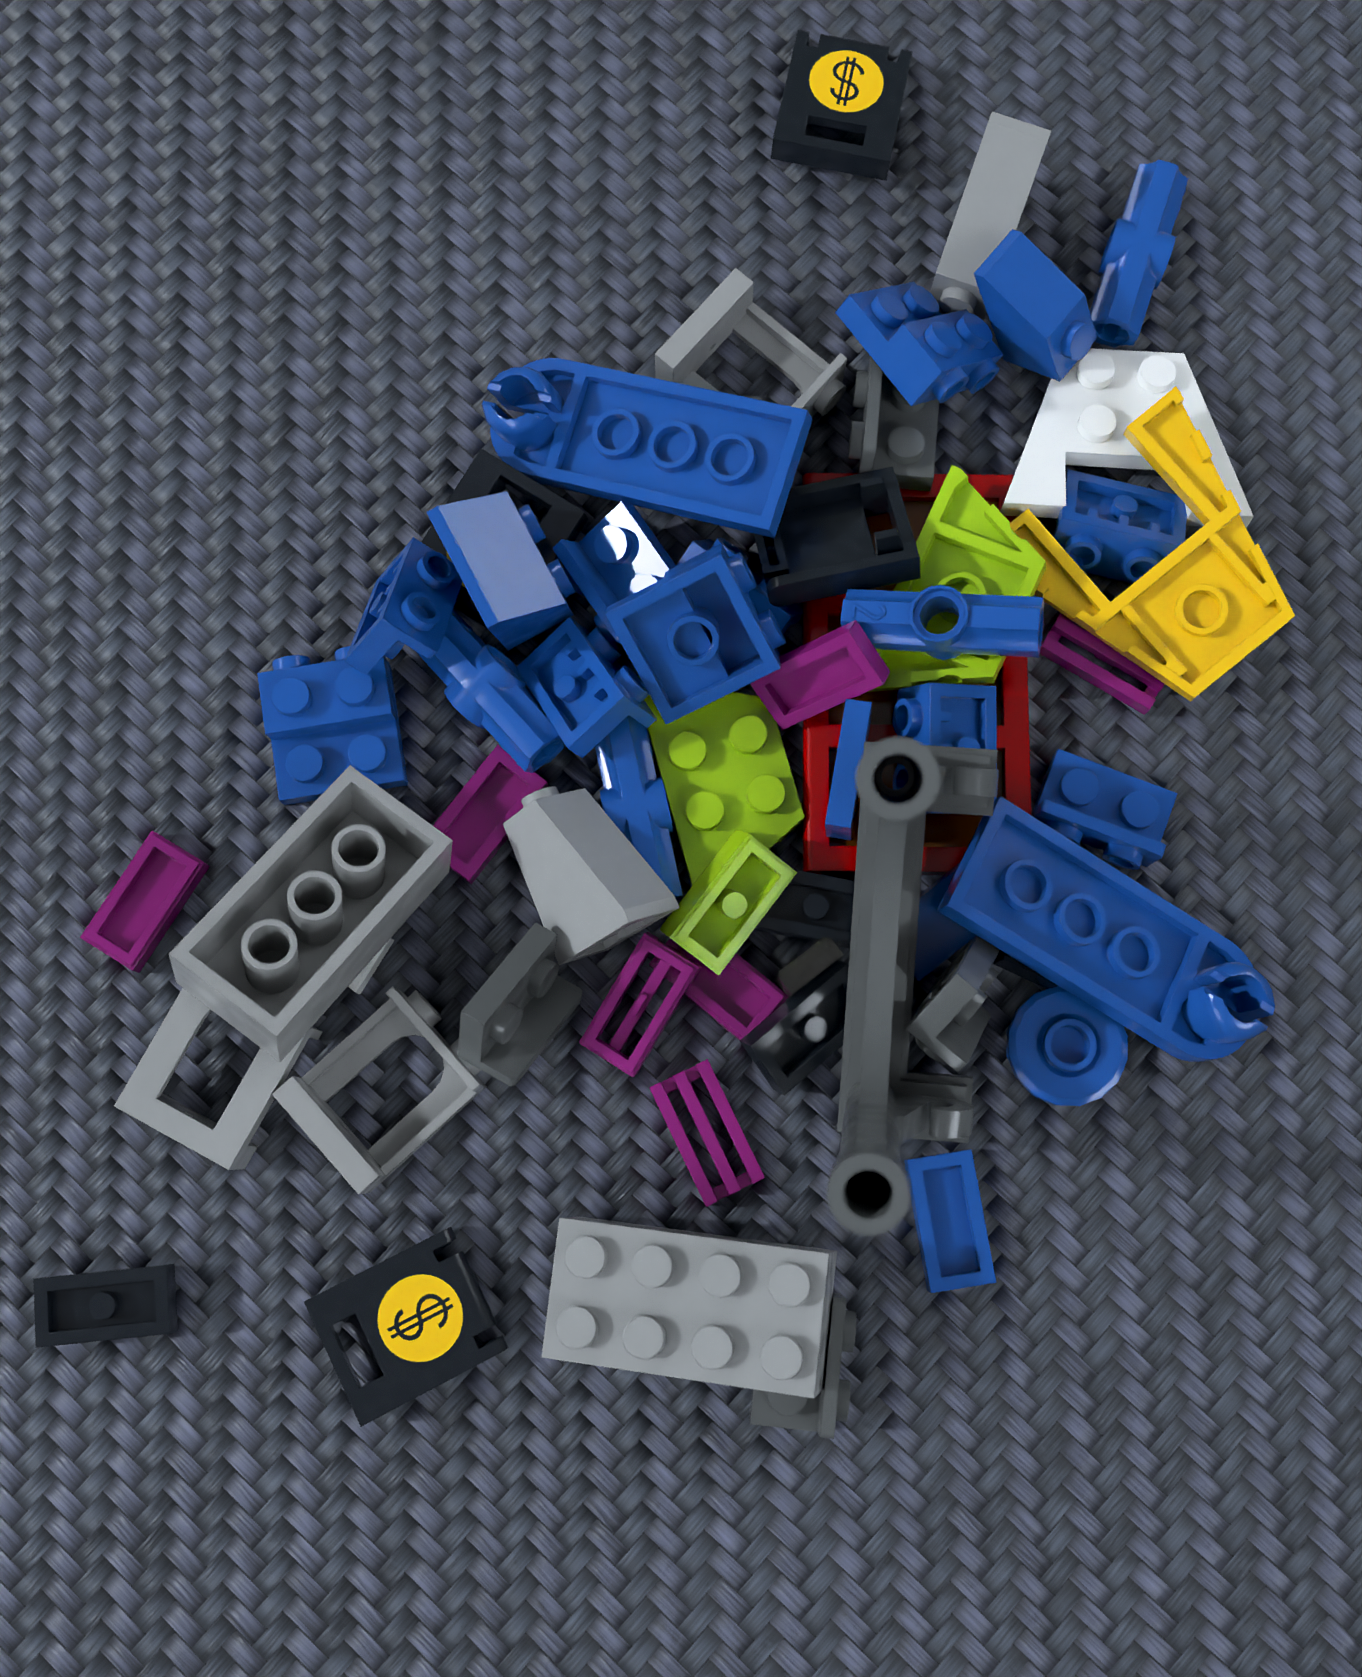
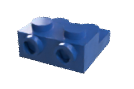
(919, 347)
(697, 633)
(326, 721)

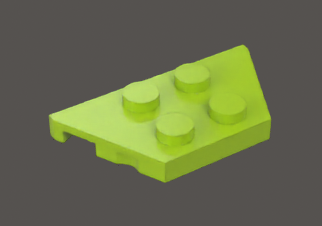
(976, 553)
(724, 775)

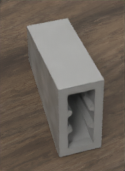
(988, 208)
(584, 873)

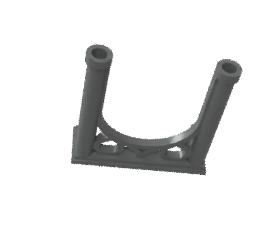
(878, 1096)

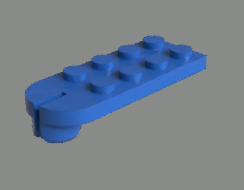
(649, 442)
(1106, 938)

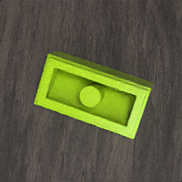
(728, 901)

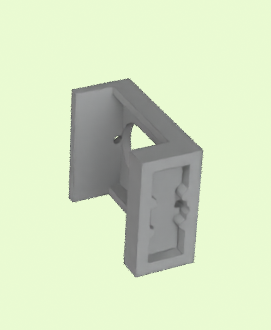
(732, 311)
(308, 1096)
(230, 1138)

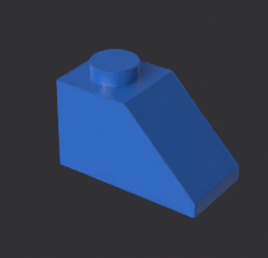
(1034, 308)

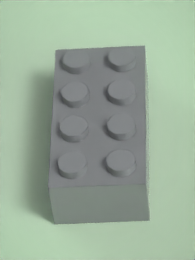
(312, 912)
(690, 1305)

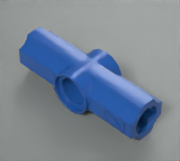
(1137, 253)
(984, 626)
(494, 696)
(638, 798)

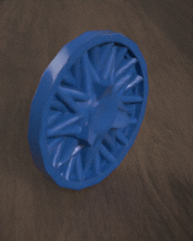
(1065, 1048)

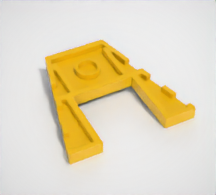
(1203, 600)

